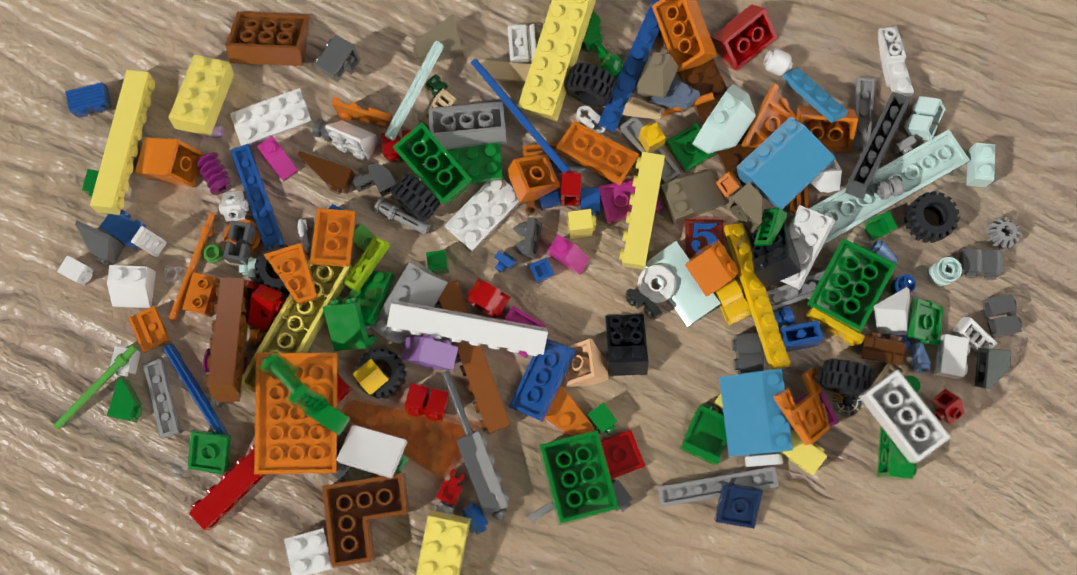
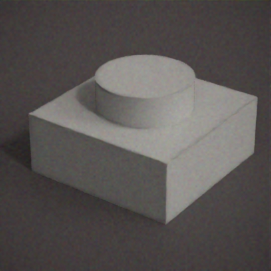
(904, 146)

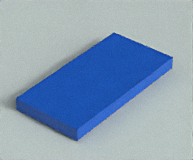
(542, 380)

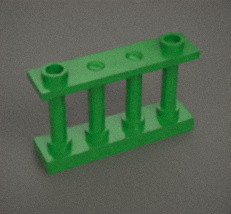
(301, 394)

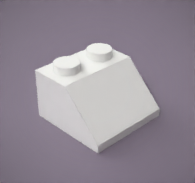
(131, 286)

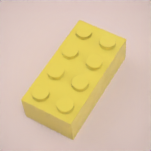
(201, 95)
(443, 544)

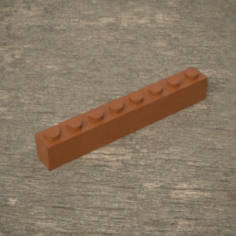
(476, 369)

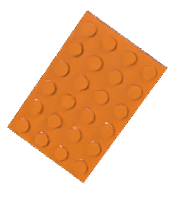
(284, 435)

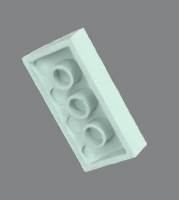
(688, 297)

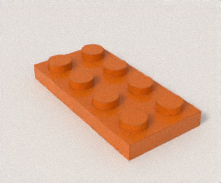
(597, 153)

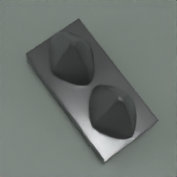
(531, 231)

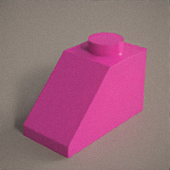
(277, 158)
(568, 254)

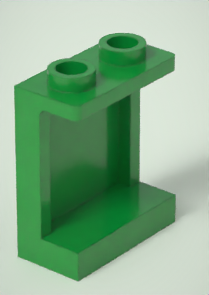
(347, 324)
(705, 435)

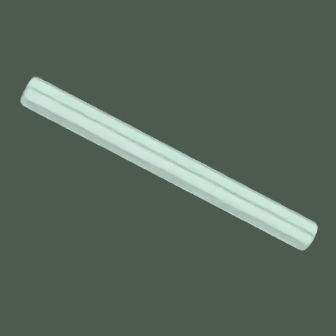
(414, 90)

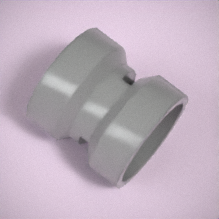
(889, 188)

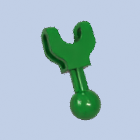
(593, 41)

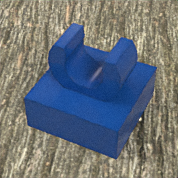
(505, 260)

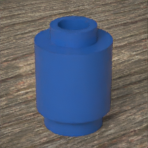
(478, 519)

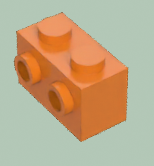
(201, 294)

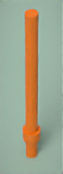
(206, 231)

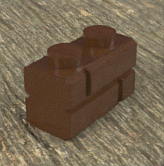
(884, 349)

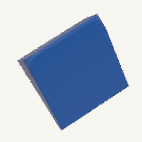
(550, 200)

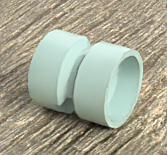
(944, 271)

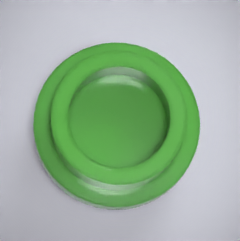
(213, 253)

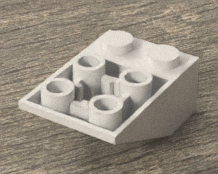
(352, 139)

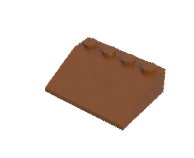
(268, 38)

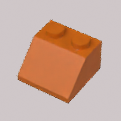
(532, 177)
(712, 267)

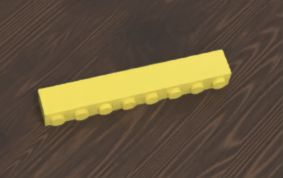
(122, 143)

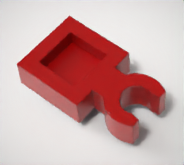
(450, 490)

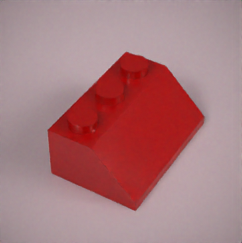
(744, 36)

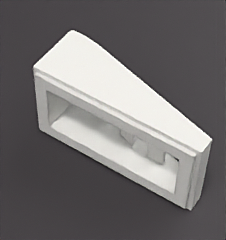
(148, 241)
(966, 326)

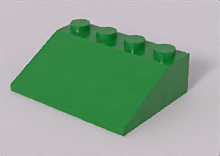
(851, 285)
(577, 478)

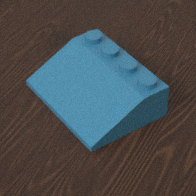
(785, 163)
(752, 415)

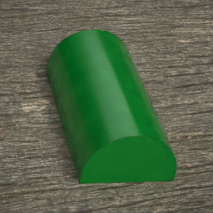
(433, 164)

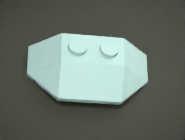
(726, 122)

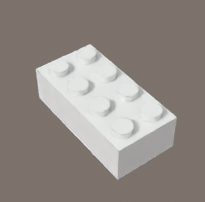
(904, 417)

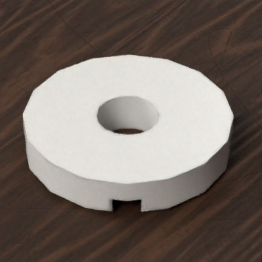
(668, 283)

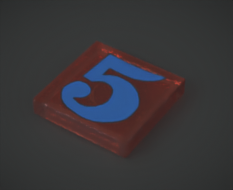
(701, 233)

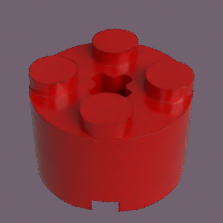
(488, 297)

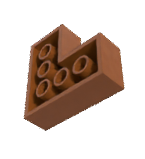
(350, 511)

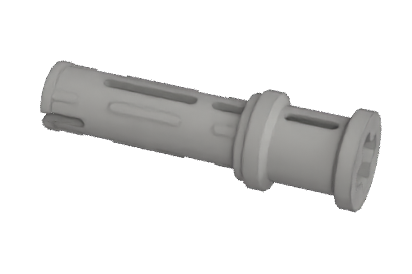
(392, 214)

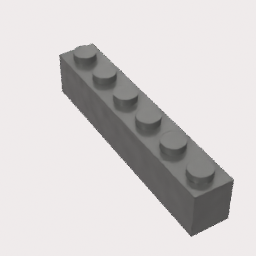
(877, 145)

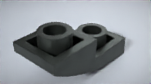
(637, 299)

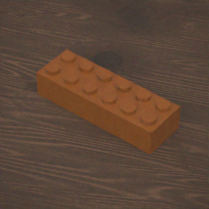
(229, 340)

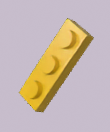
(835, 328)

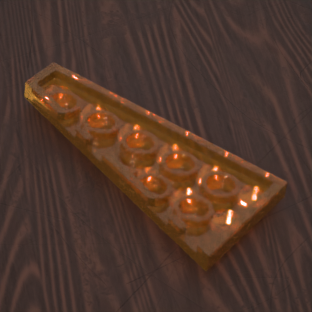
(428, 442)

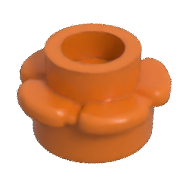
(256, 336)

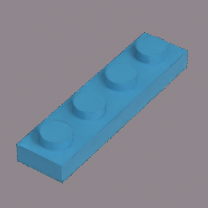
(815, 95)

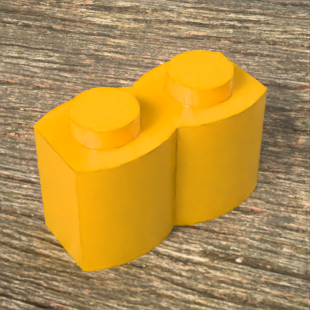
(733, 304)

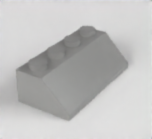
(468, 125)
(415, 286)

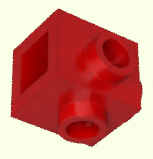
(947, 406)

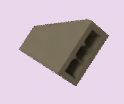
(445, 33)

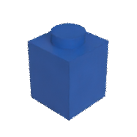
(590, 200)

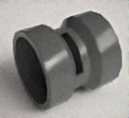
(320, 131)

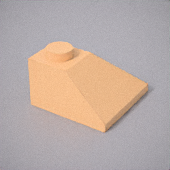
(587, 366)

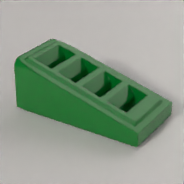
(771, 221)

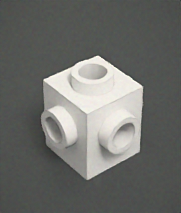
(233, 206)

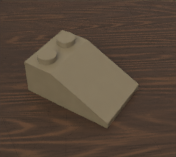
(691, 196)

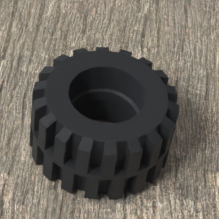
(590, 84)
(415, 197)
(942, 207)
(264, 271)
(397, 371)
(846, 377)

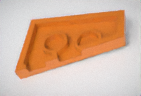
(364, 117)
(294, 271)
(567, 415)

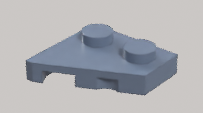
(678, 96)

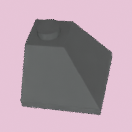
(100, 244)

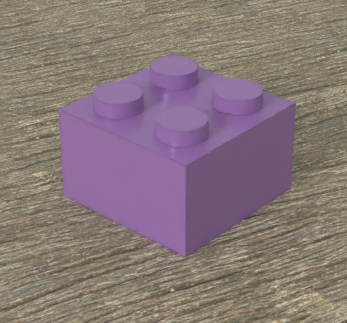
(429, 352)

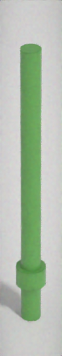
(120, 361)

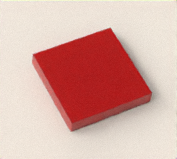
(622, 454)

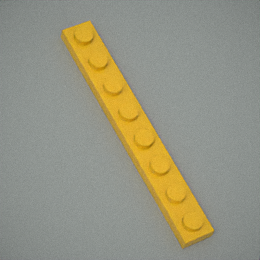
(757, 298)

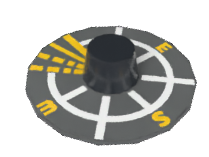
(846, 404)

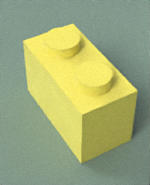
(581, 224)

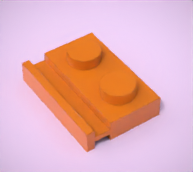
(149, 329)

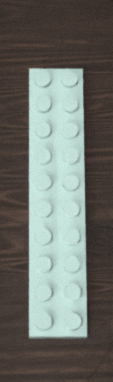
(913, 169)

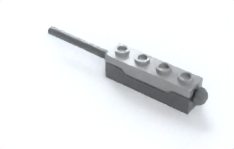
(478, 461)

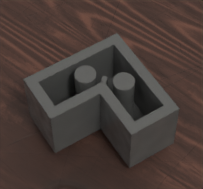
(337, 58)

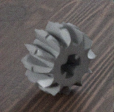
(1003, 233)

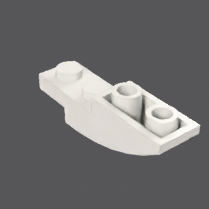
(893, 61)

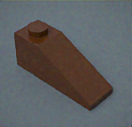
(334, 175)

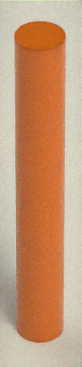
(702, 99)

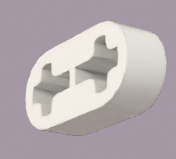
(592, 115)
(763, 460)

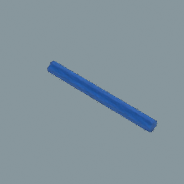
(194, 389)

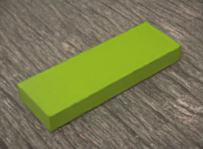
(366, 263)

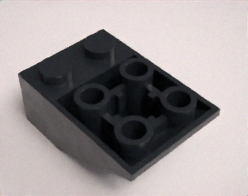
(775, 261)
(626, 345)

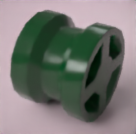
(435, 85)

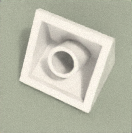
(894, 313)

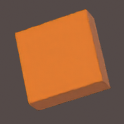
(729, 184)

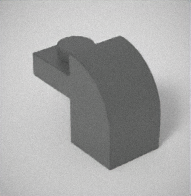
(378, 176)

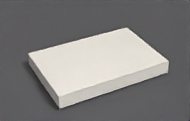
(372, 451)

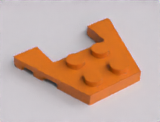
(808, 415)

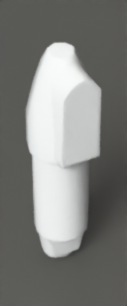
(302, 230)

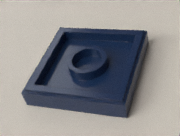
(738, 505)

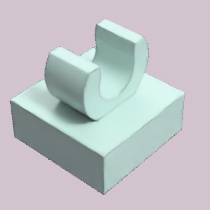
(249, 269)

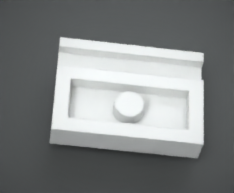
(521, 43)

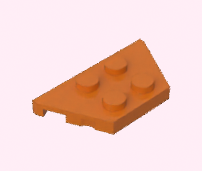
(770, 117)

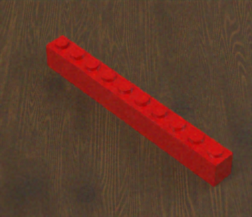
(238, 482)

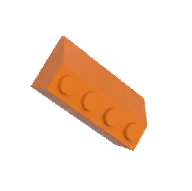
(684, 32)

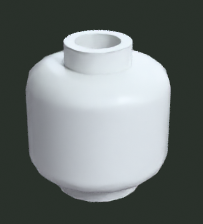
(778, 62)

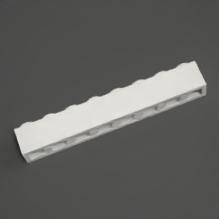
(467, 327)

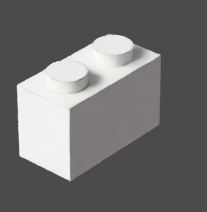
(952, 356)

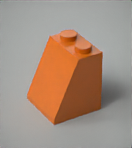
(168, 161)

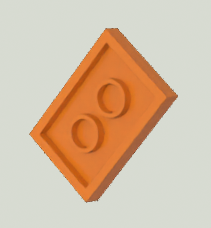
(333, 237)

